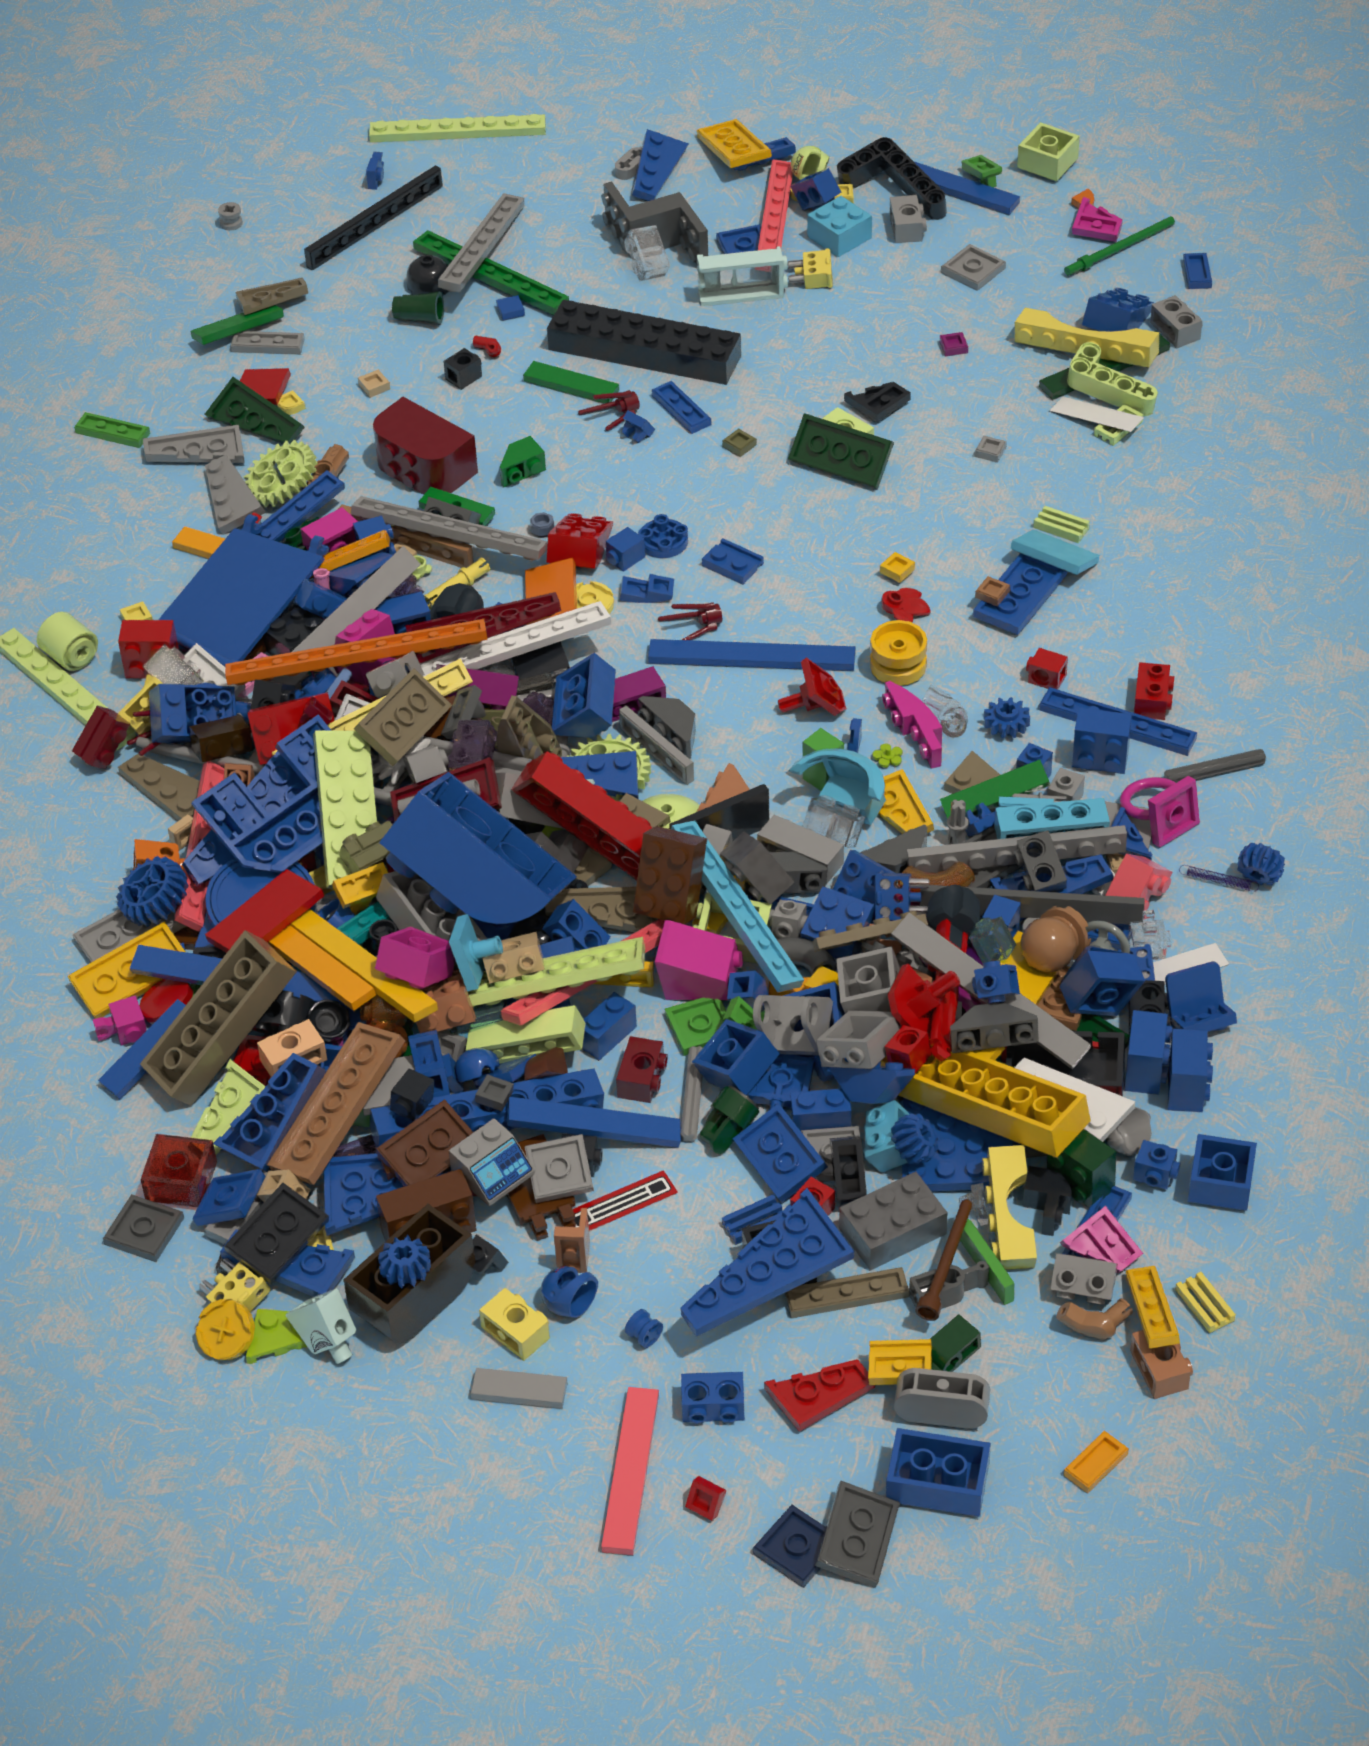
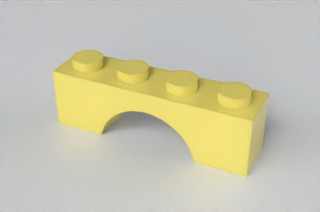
(1006, 1172)

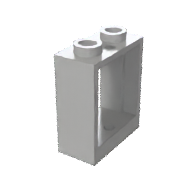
(859, 1038)

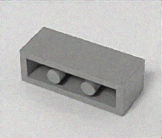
(786, 836)

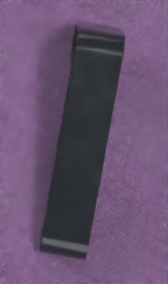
(889, 157)

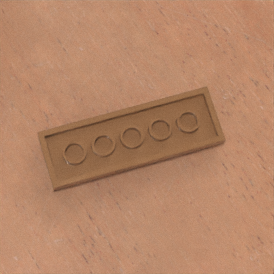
(336, 1102)

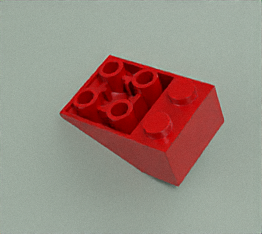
(579, 539)

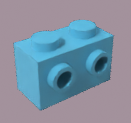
(879, 1147)

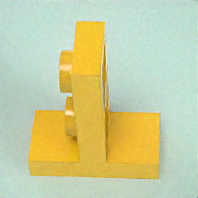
(359, 887)

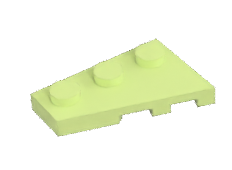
(230, 1101)

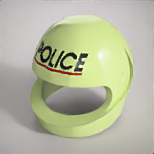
(808, 161)

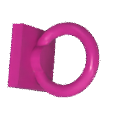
(1170, 811)

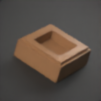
(992, 591)

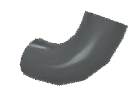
(802, 953)

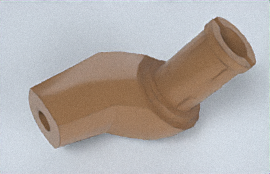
(1094, 1323)

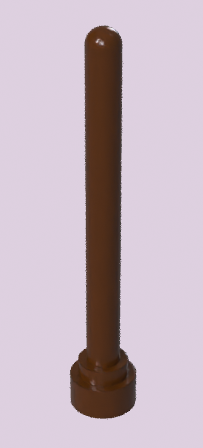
(930, 1304)

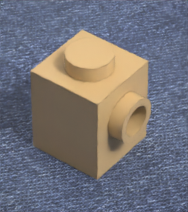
(276, 1178)

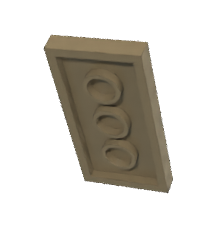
(402, 717)

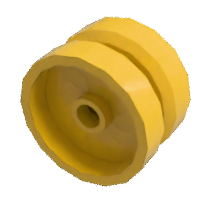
(898, 652)

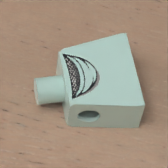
(324, 1324)

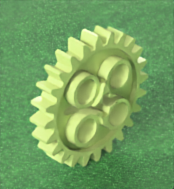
(295, 464)
(610, 745)

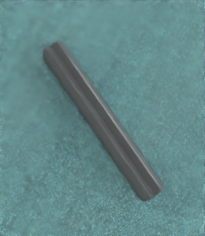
(1217, 766)

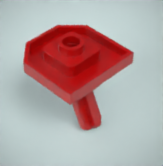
(816, 692)
(914, 999)

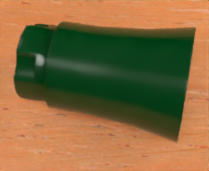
(419, 307)

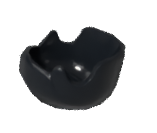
(329, 1019)

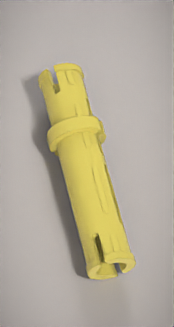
(464, 576)

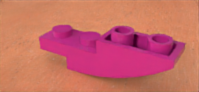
(915, 719)

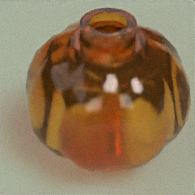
(382, 1014)

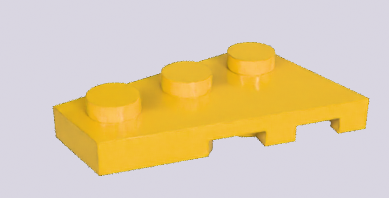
(903, 805)

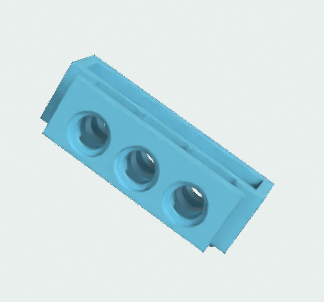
(1054, 817)

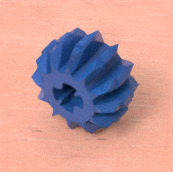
(1261, 864)
(914, 1138)
(404, 1261)

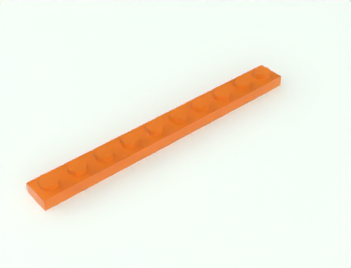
(354, 652)

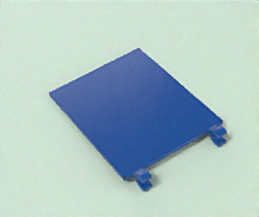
(242, 590)

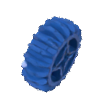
(152, 891)

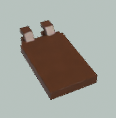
(526, 1208)

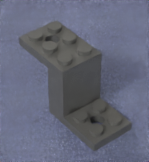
(670, 214)

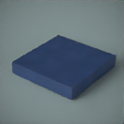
(792, 1545)

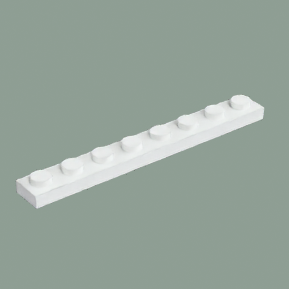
(526, 638)

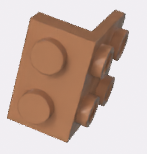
(452, 1004)

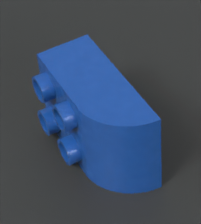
(472, 855)

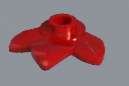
(905, 604)

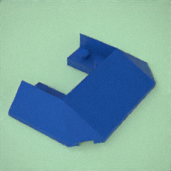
(273, 839)

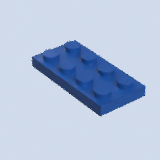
(1030, 587)

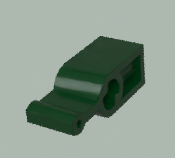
(954, 1344)

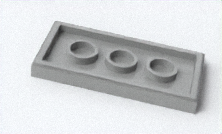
(113, 932)

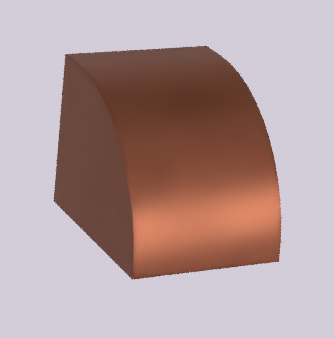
(546, 1064)

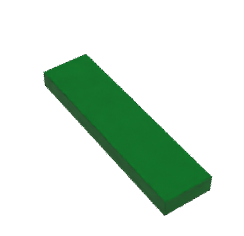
(236, 324)
(569, 381)
(1019, 781)

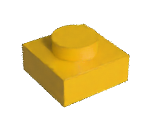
(897, 567)

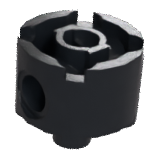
(284, 1013)

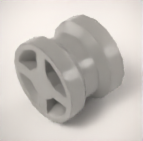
(230, 216)

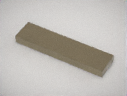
(847, 1292)

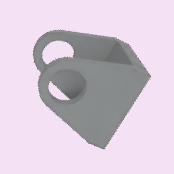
(783, 1014)

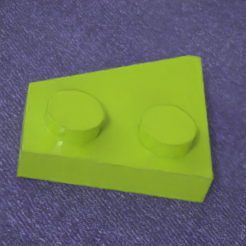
(273, 1335)

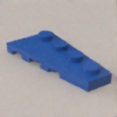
(1081, 876)

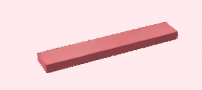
(630, 1471)

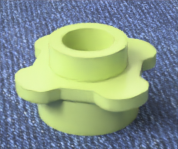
(423, 568)

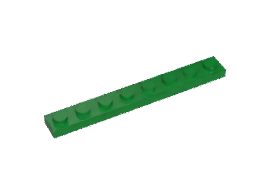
(494, 274)

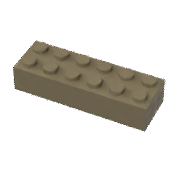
(217, 1018)

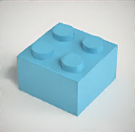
(839, 226)

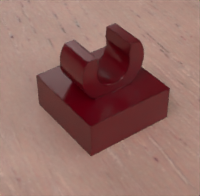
(314, 708)

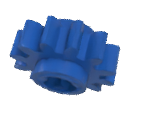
(1007, 717)

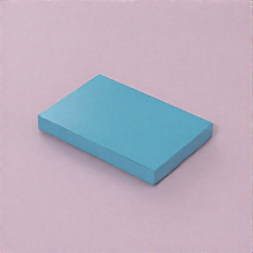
(1055, 552)

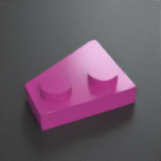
(1096, 222)

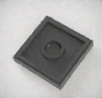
(143, 1228)

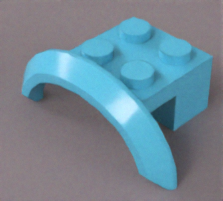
(851, 780)

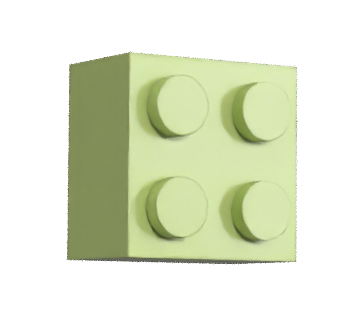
(1048, 151)

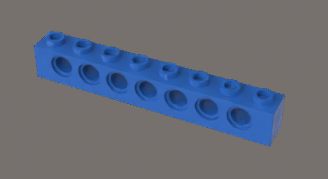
(571, 1088)

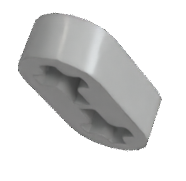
(627, 165)

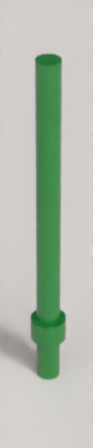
(1087, 261)

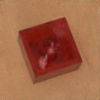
(178, 1170)

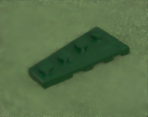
(253, 413)

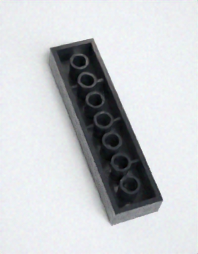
(644, 341)

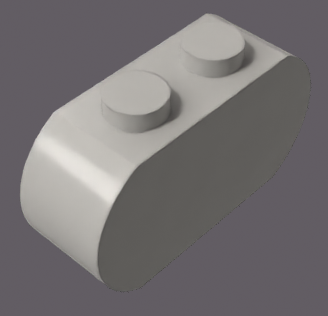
(942, 1398)

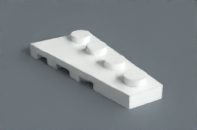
(1105, 1108)

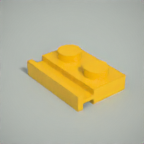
(893, 1357)

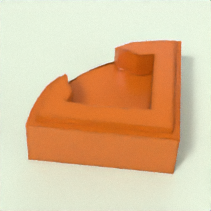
(1077, 199)

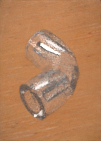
(947, 710)

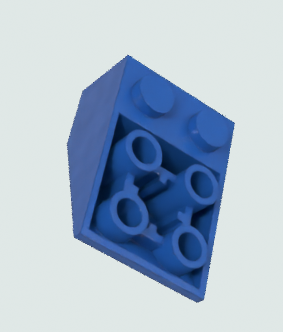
(1116, 311)
(351, 576)
(180, 706)

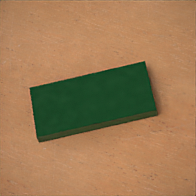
(841, 450)

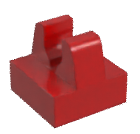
(705, 1498)

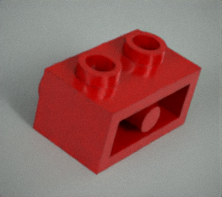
(1152, 690)

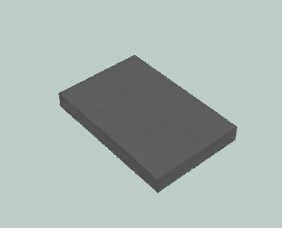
(857, 1534)

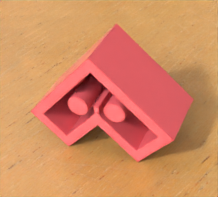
(1140, 879)

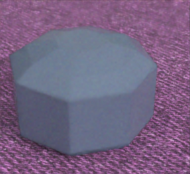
(541, 523)

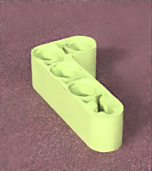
(1107, 384)

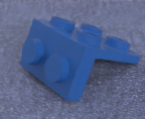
(1198, 999)

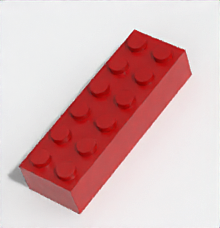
(584, 810)

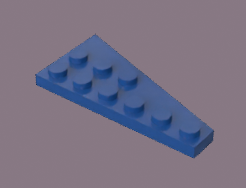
(271, 788)
(352, 1190)
(778, 1259)

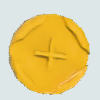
(225, 1329)

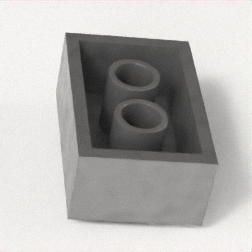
(893, 1220)

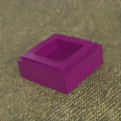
(953, 344)

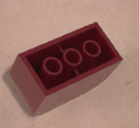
(423, 448)

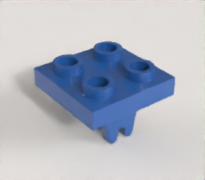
(858, 877)

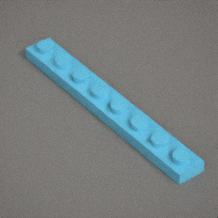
(745, 917)

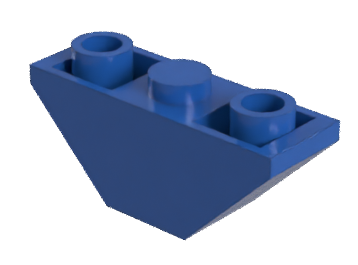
(873, 1085)

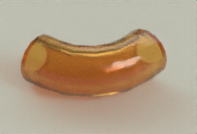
(957, 874)

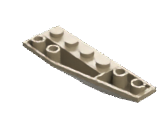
(525, 732)

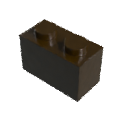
(220, 738)

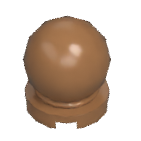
(1054, 939)

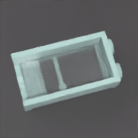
(741, 277)

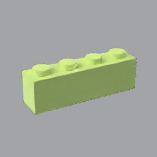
(551, 1029)

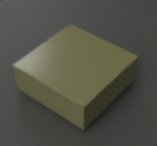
(739, 442)

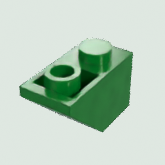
(522, 461)

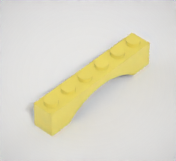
(1127, 346)

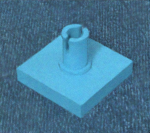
(470, 951)

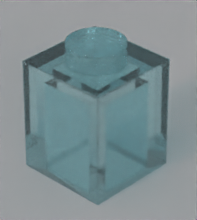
(992, 940)

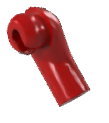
(490, 345)

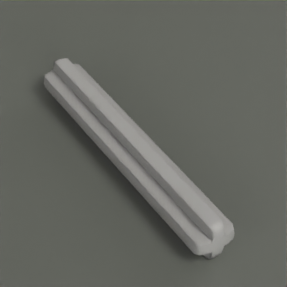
(691, 1098)

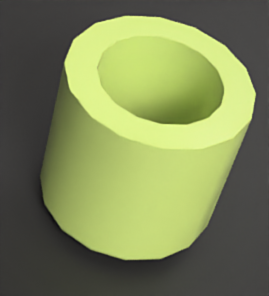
(67, 641)

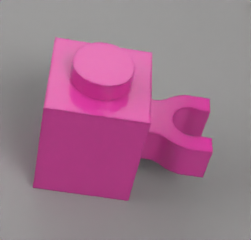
(125, 1021)

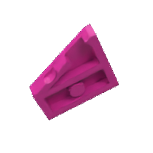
(1103, 1240)

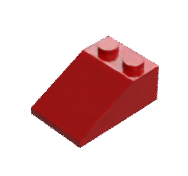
(277, 721)

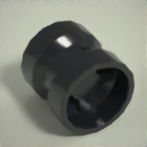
(379, 929)

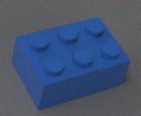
(938, 1472)

